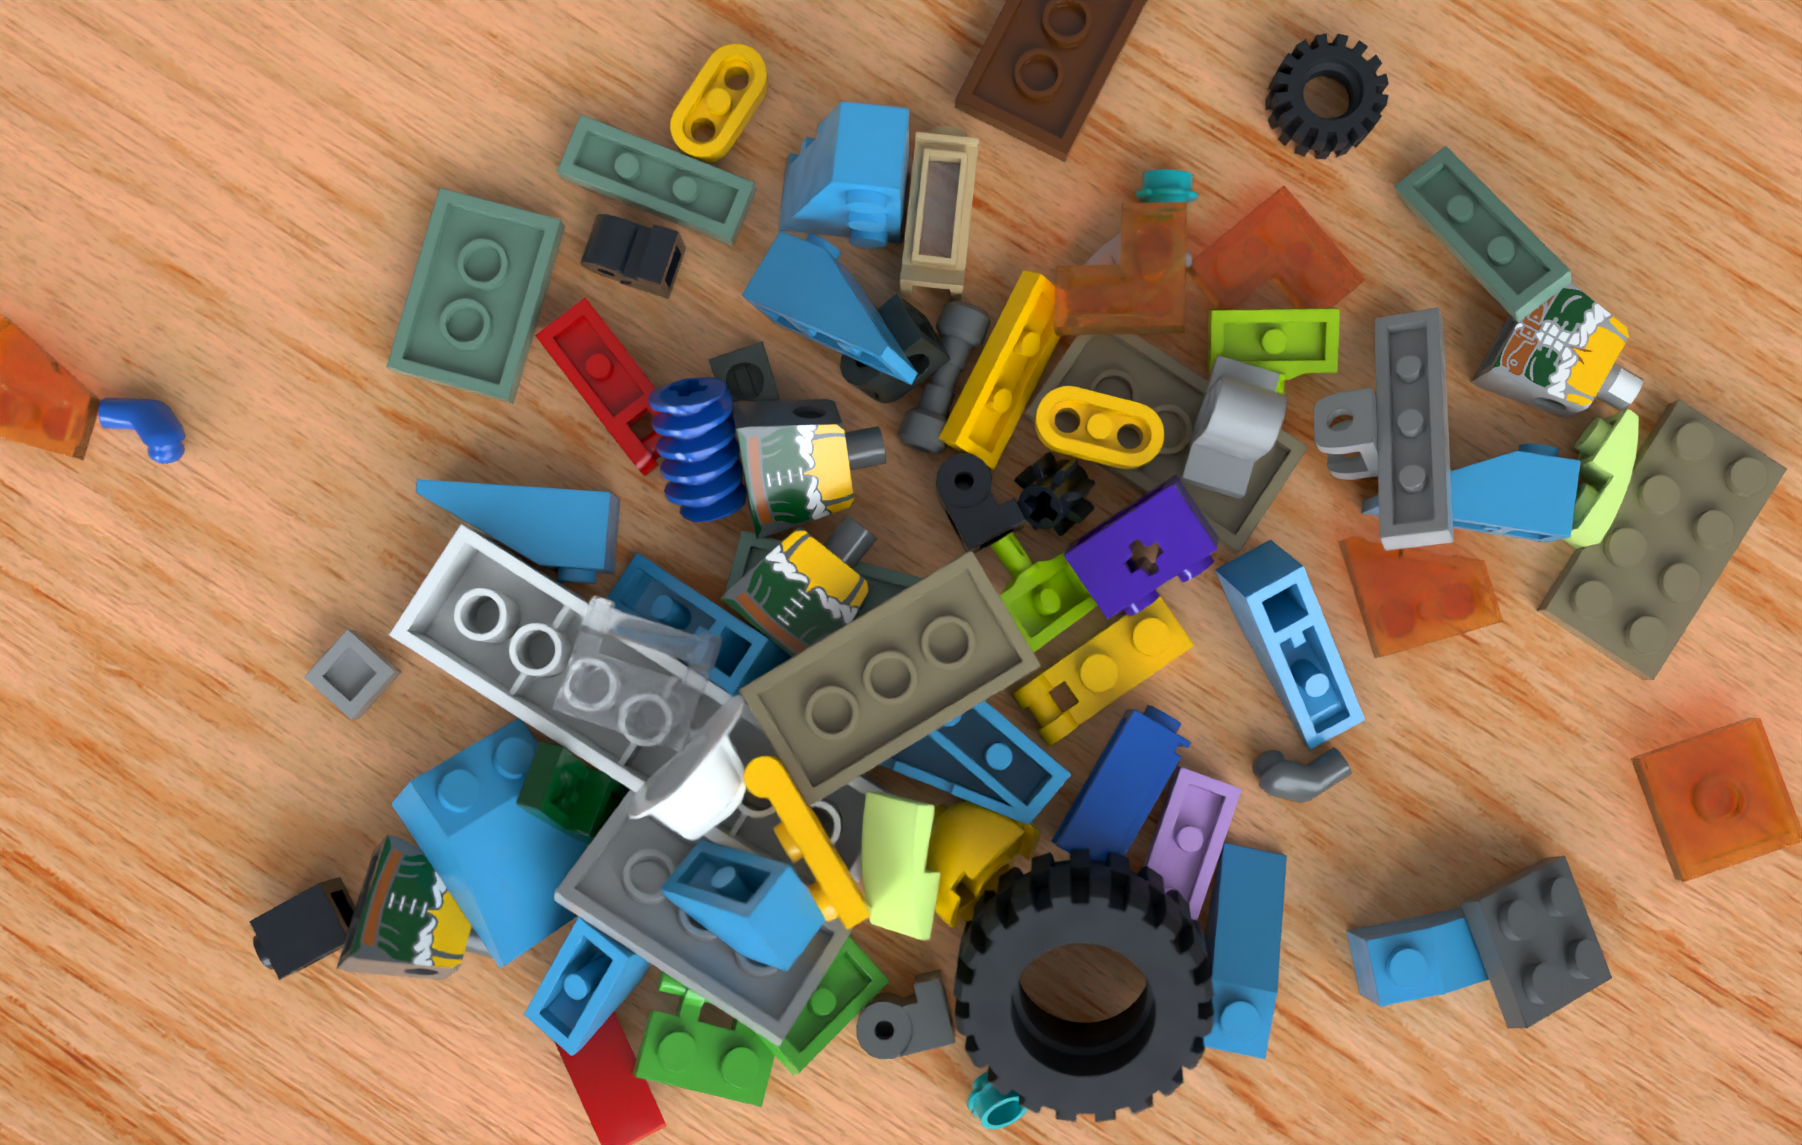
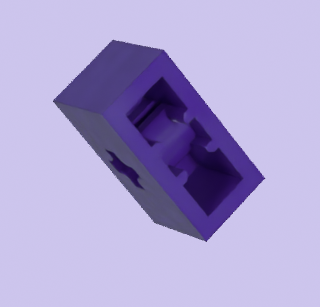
(1162, 516)

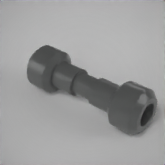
(961, 328)

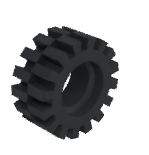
(1347, 68)

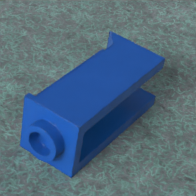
(1123, 785)

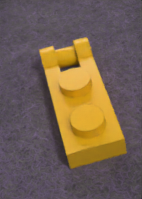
(1104, 669)
(805, 837)

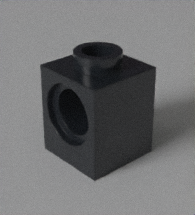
(304, 928)

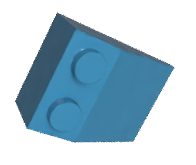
(486, 847)

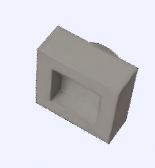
(352, 674)

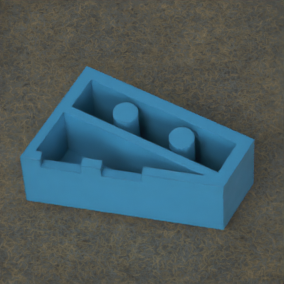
(850, 176)
(985, 763)

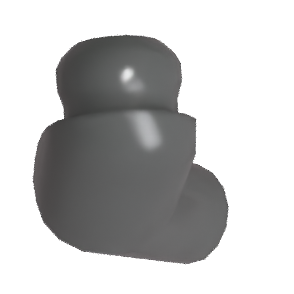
(1299, 781)

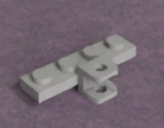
(1398, 431)

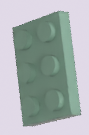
(476, 295)

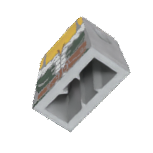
(1560, 357)

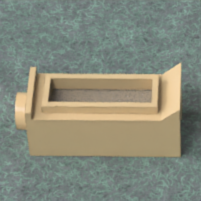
(939, 211)

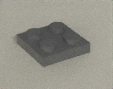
(1536, 941)

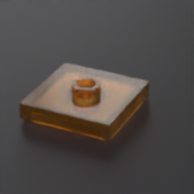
(1718, 799)

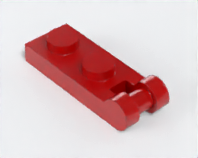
(604, 378)

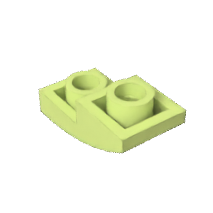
(1607, 464)
(894, 864)

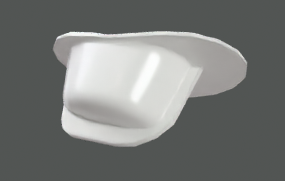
(699, 784)

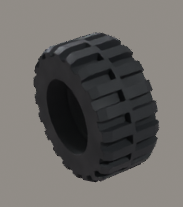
(1087, 1063)

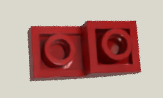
(613, 1098)

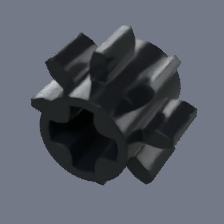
(1054, 493)

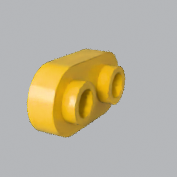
(715, 105)
(1098, 425)

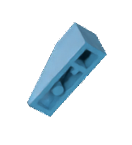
(816, 297)
(1513, 495)
(547, 525)
(662, 598)
(1291, 641)
(1245, 947)
(1415, 958)

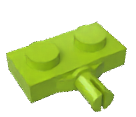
(1276, 339)
(1041, 595)

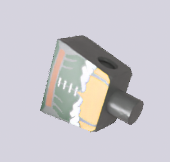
(799, 460)
(805, 587)
(406, 919)

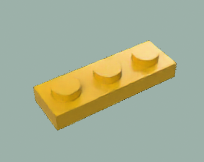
(1005, 372)

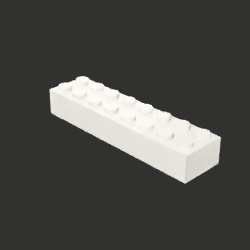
(511, 639)

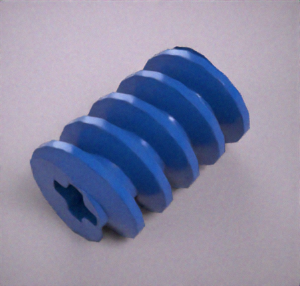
(699, 448)

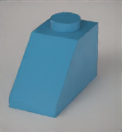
(746, 902)
(584, 986)

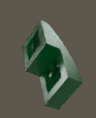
(569, 793)

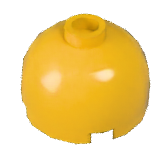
(972, 852)

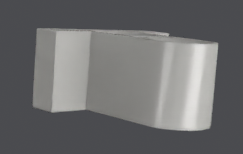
(1233, 427)

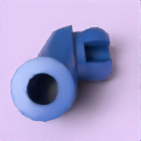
(152, 422)

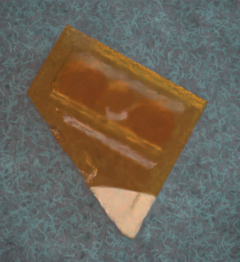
(41, 398)
(1417, 595)

